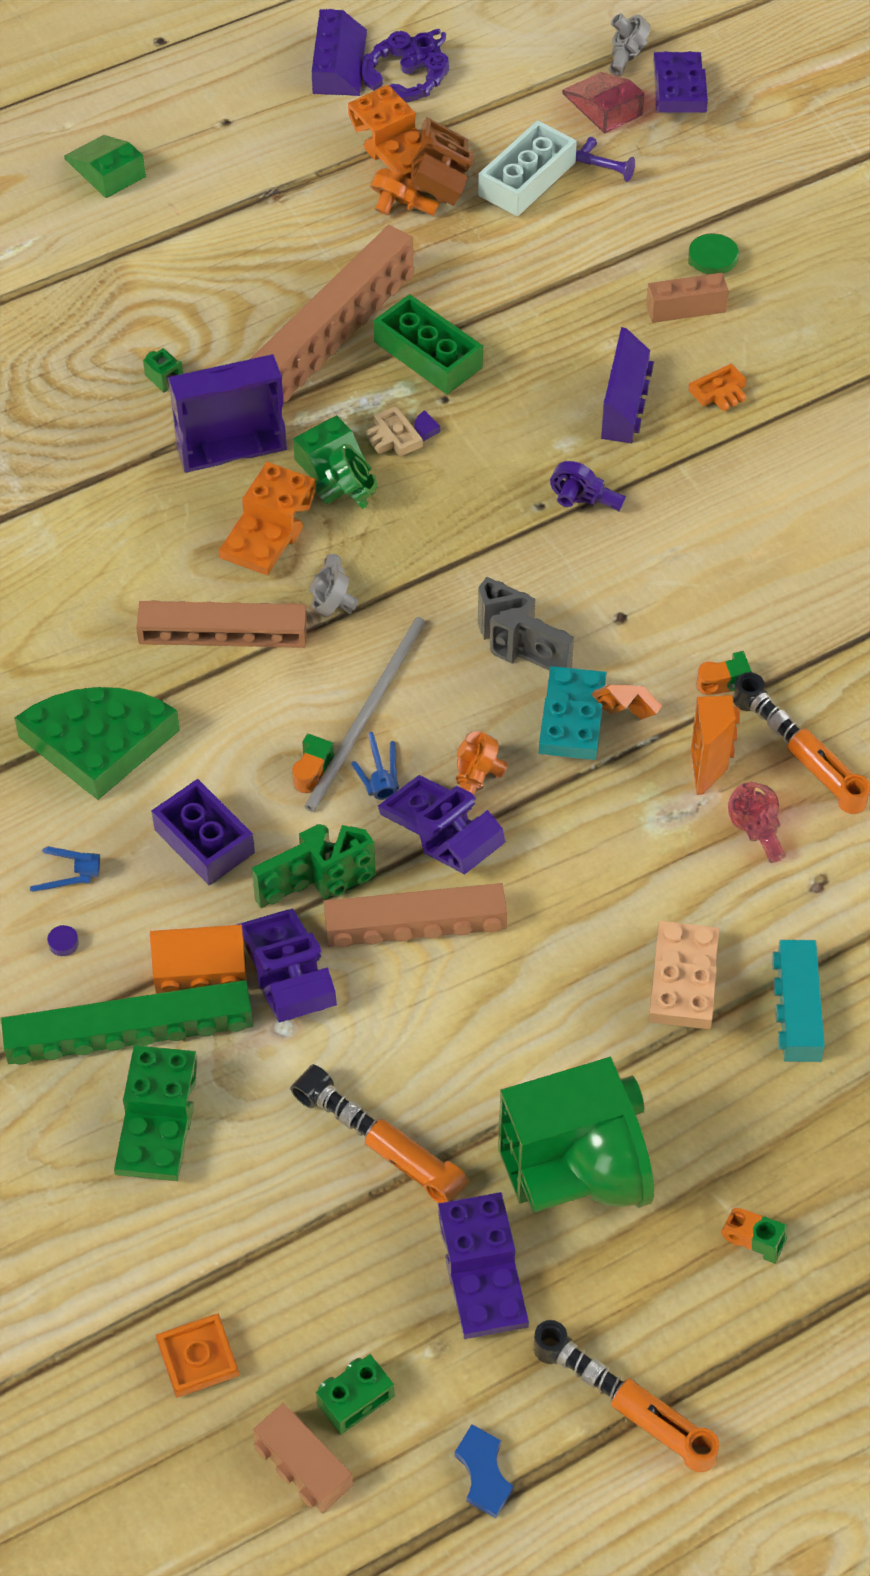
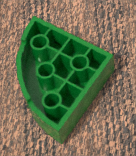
(97, 733)

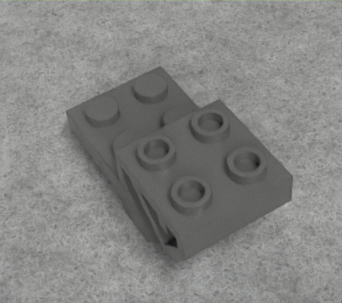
(513, 631)

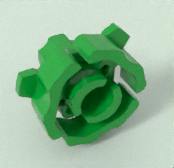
(347, 476)

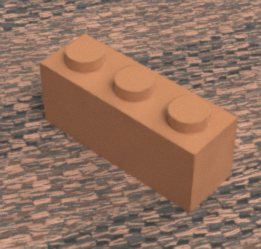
(687, 297)
(301, 1458)

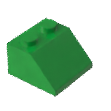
(316, 444)

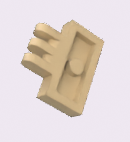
(392, 432)

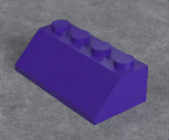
(338, 54)
(626, 388)

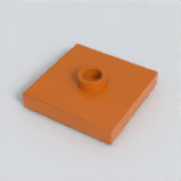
(197, 1355)

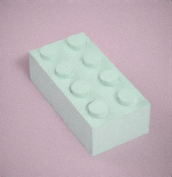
(527, 168)

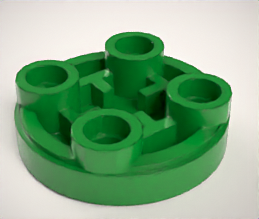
(713, 253)

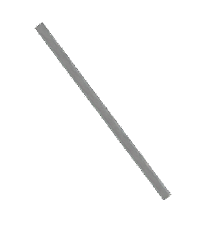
(364, 715)

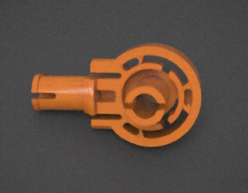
(397, 187)
(476, 759)

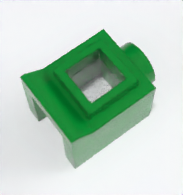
(159, 365)

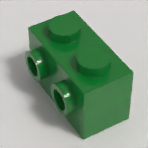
(354, 1393)

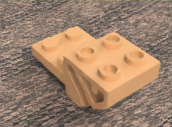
(684, 975)

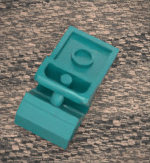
(571, 713)

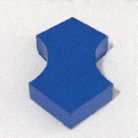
(479, 1455)

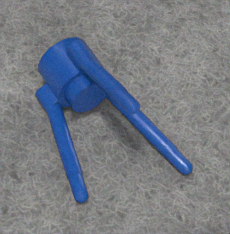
(382, 783)
(85, 863)

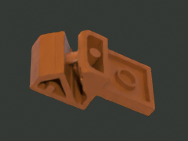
(441, 162)

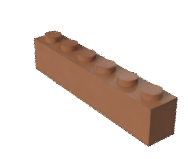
(222, 624)
(415, 915)

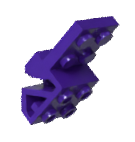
(680, 82)
(443, 823)
(288, 965)
(482, 1265)

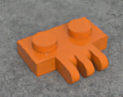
(720, 387)

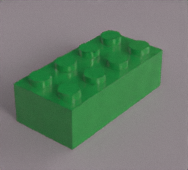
(428, 344)

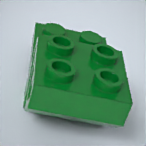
(317, 861)
(156, 1113)

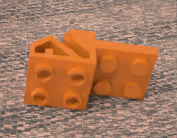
(392, 128)
(268, 518)

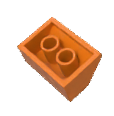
(713, 739)
(197, 957)

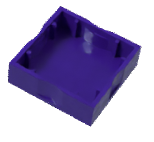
(228, 413)

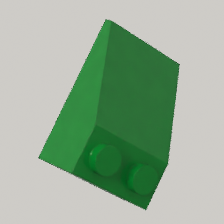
(108, 164)

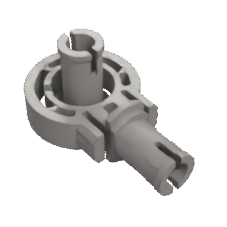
(627, 40)
(330, 588)

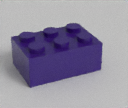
(203, 831)

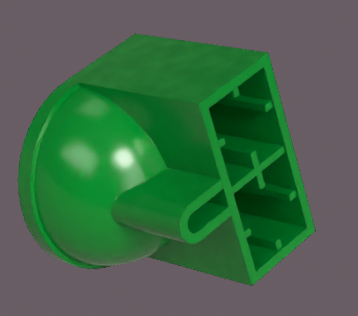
(576, 1138)

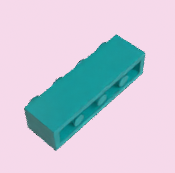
(799, 1001)

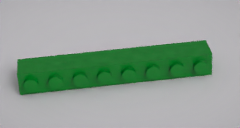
(126, 1022)

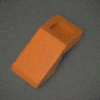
(619, 697)

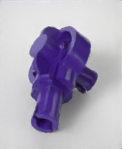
(582, 486)

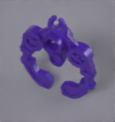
(417, 53)

